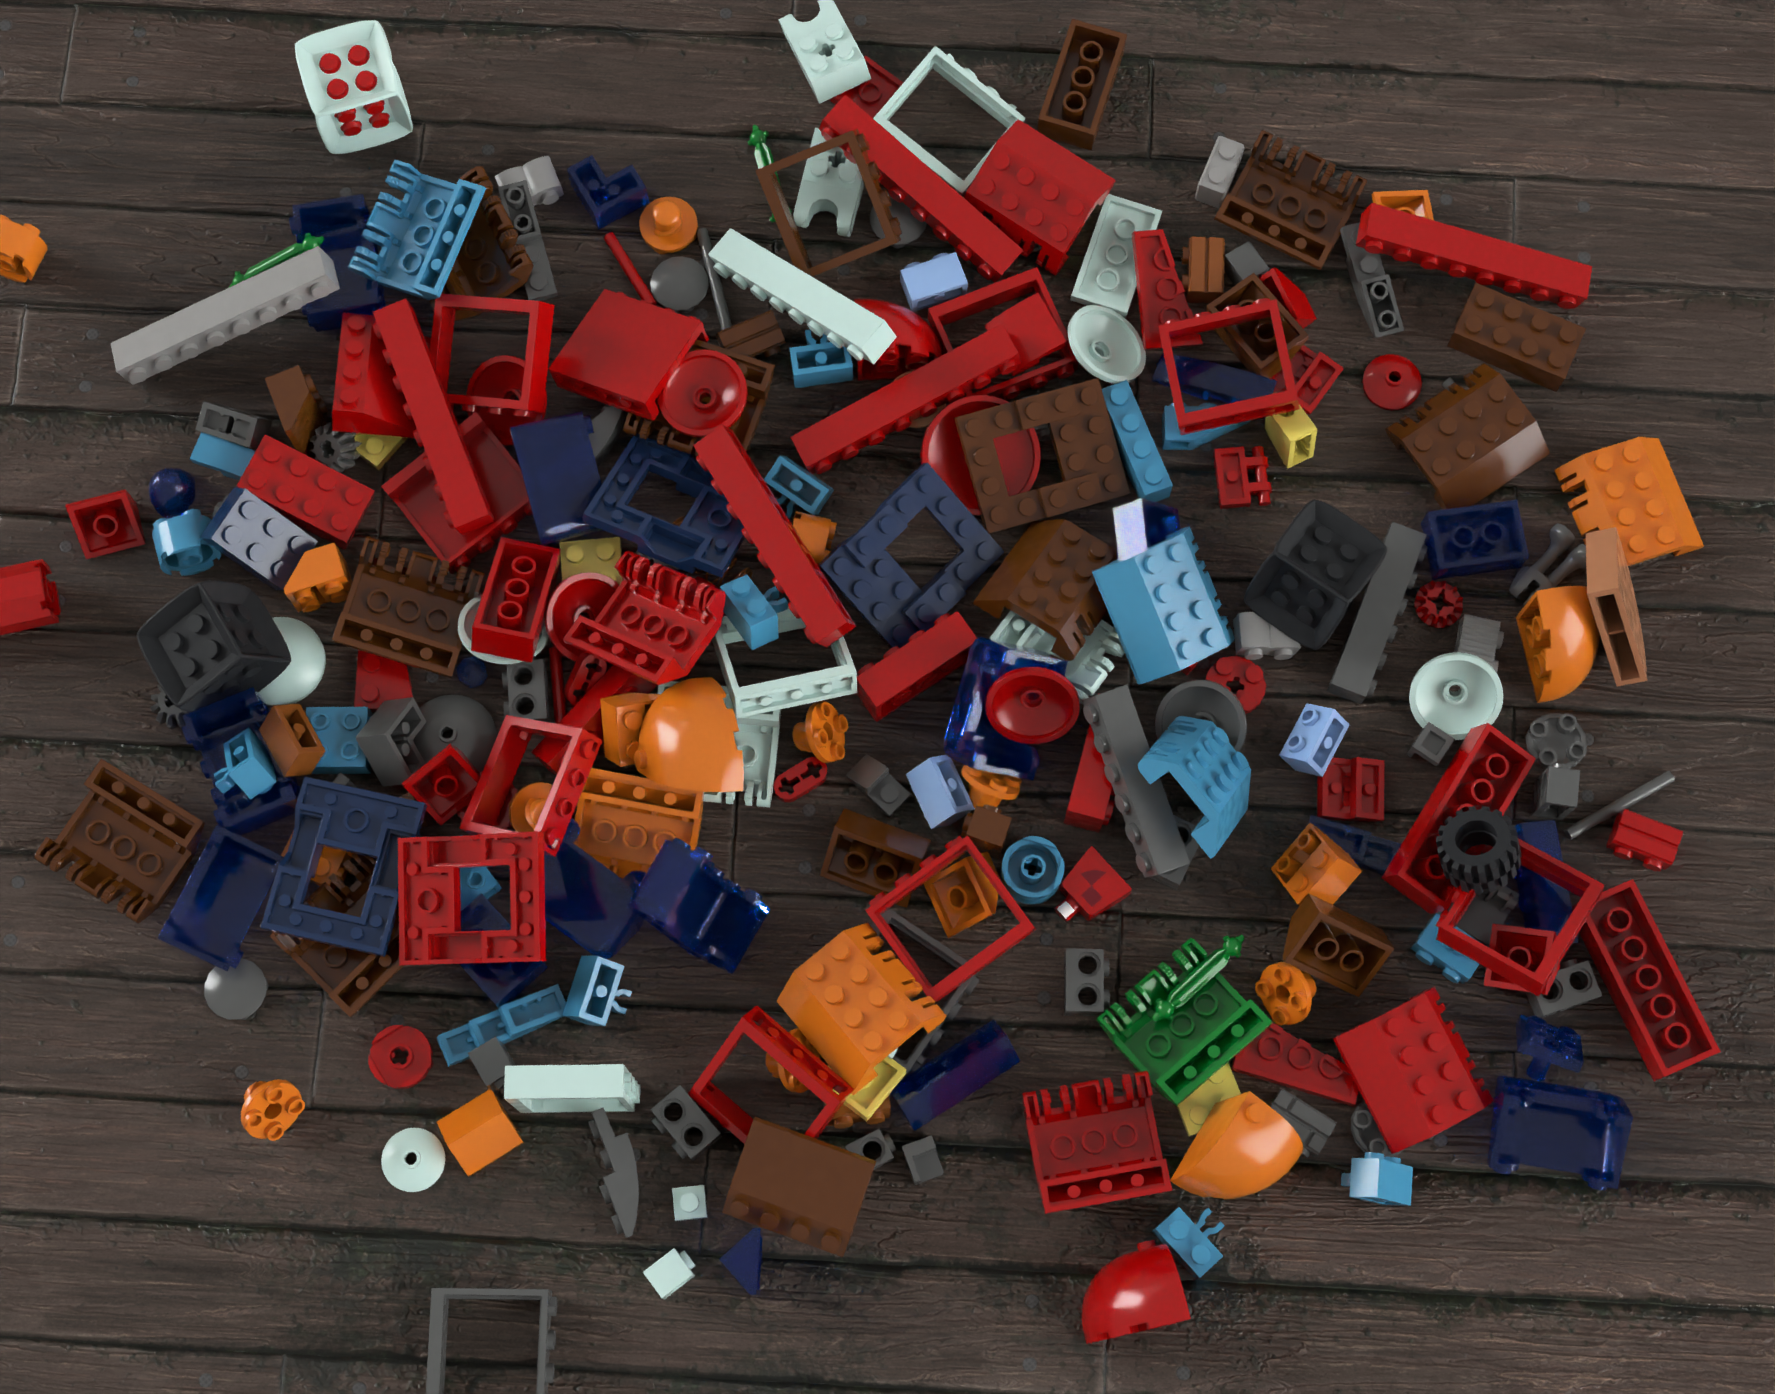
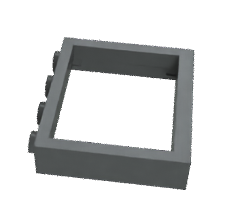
(951, 1006)
(439, 1323)

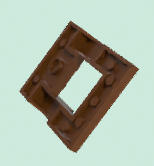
(1081, 443)

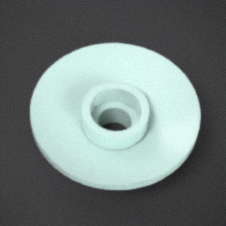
(427, 1167)

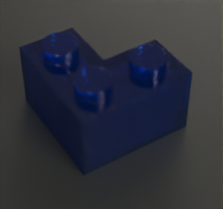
(607, 197)

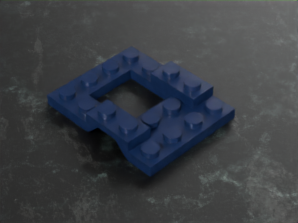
(708, 532)
(877, 582)
(354, 823)

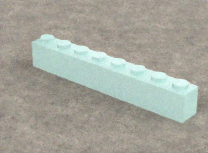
(802, 297)

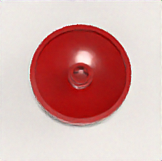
(942, 449)

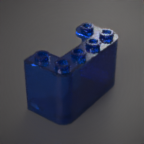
(342, 226)
(208, 731)
(969, 733)
(697, 907)

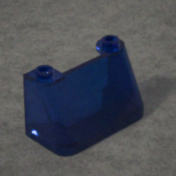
(558, 474)
(221, 899)
(589, 899)
(1559, 1130)

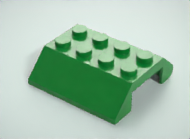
(1199, 1038)

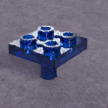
(1547, 1046)

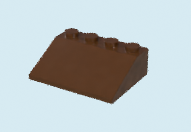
(799, 1186)

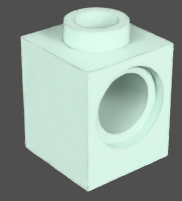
(670, 1272)

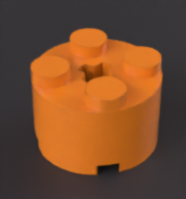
(20, 250)
(815, 533)

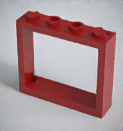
(994, 295)
(536, 350)
(1236, 411)
(502, 768)
(1551, 869)
(908, 883)
(785, 1051)

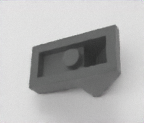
(878, 785)

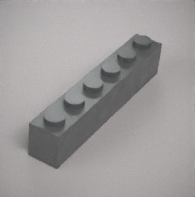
(1376, 615)
(1143, 805)

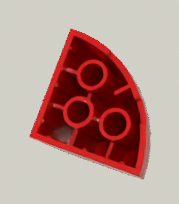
(912, 348)
(1134, 1294)

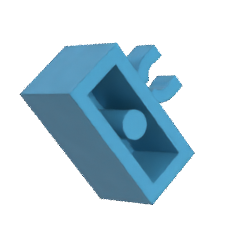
(820, 363)
(798, 486)
(752, 612)
(247, 765)
(1429, 950)
(594, 991)
(1379, 1180)
(1188, 1242)

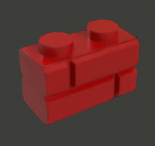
(1644, 840)

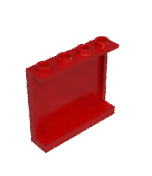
(625, 352)
(501, 483)

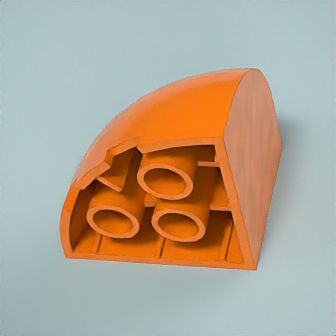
(1558, 640)
(691, 739)
(1238, 1150)

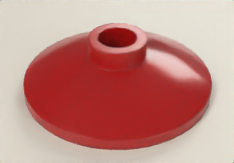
(1391, 394)

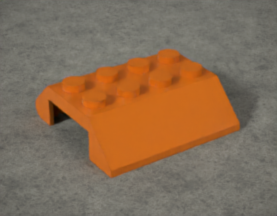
(1636, 493)
(630, 818)
(856, 1004)

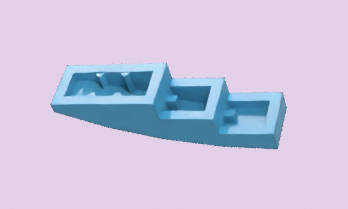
(221, 455)
(506, 1023)

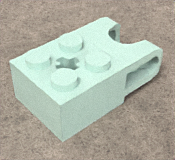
(826, 52)
(829, 185)

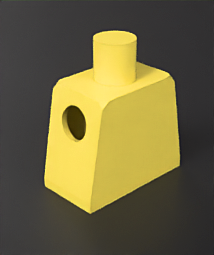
(1292, 436)

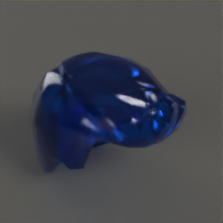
(172, 491)

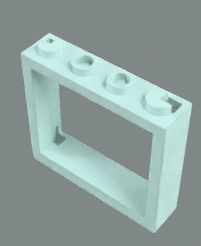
(966, 82)
(789, 690)
(571, 1088)

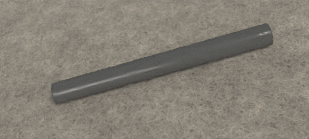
(714, 280)
(1619, 804)

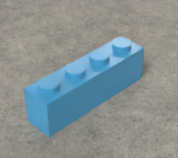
(1136, 444)

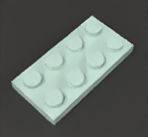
(1109, 265)

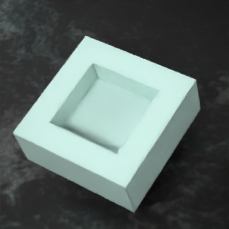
(689, 1203)

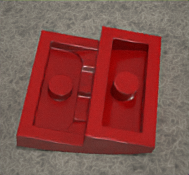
(1030, 330)
(1312, 377)
(1352, 790)

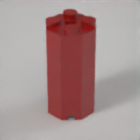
(27, 597)

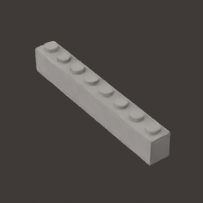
(225, 315)

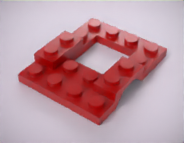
(432, 903)

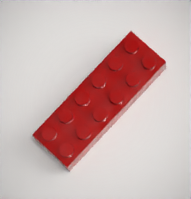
(1481, 774)
(1646, 982)

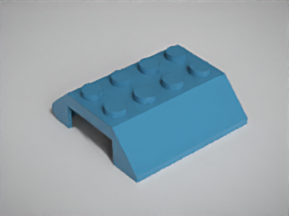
(420, 234)
(1164, 607)
(1208, 772)

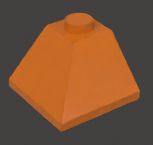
(962, 895)

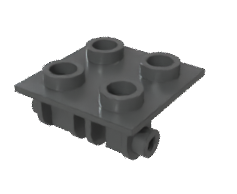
(1486, 910)

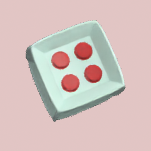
(353, 87)

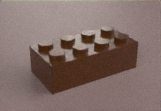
(1081, 84)
(1516, 337)

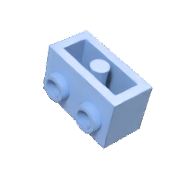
(933, 281)
(1314, 739)
(940, 791)

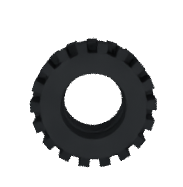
(1474, 829)

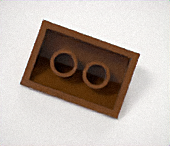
(1255, 340)
(298, 406)
(872, 854)
(1335, 945)

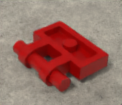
(1232, 477)

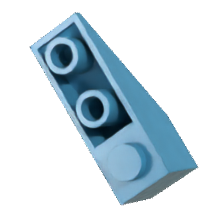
(1175, 441)

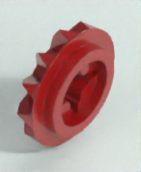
(1427, 609)

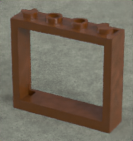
(784, 219)

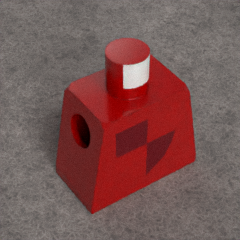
(1091, 888)

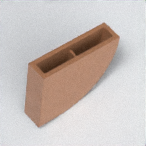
(1615, 606)

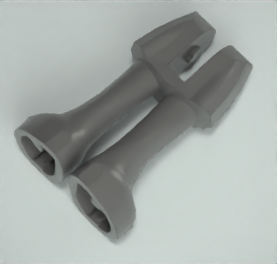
(1560, 541)

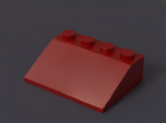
(364, 384)

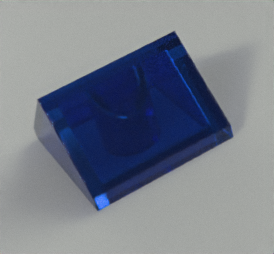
(745, 1261)

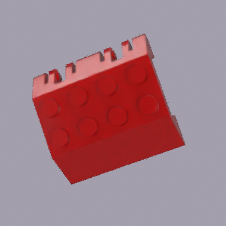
(1037, 193)
(652, 621)
(1413, 1071)
(1095, 1144)

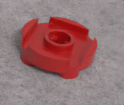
(1248, 675)
(383, 1052)

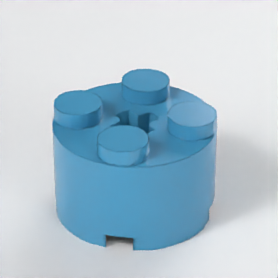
(180, 544)
(1048, 863)

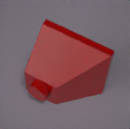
(1289, 296)

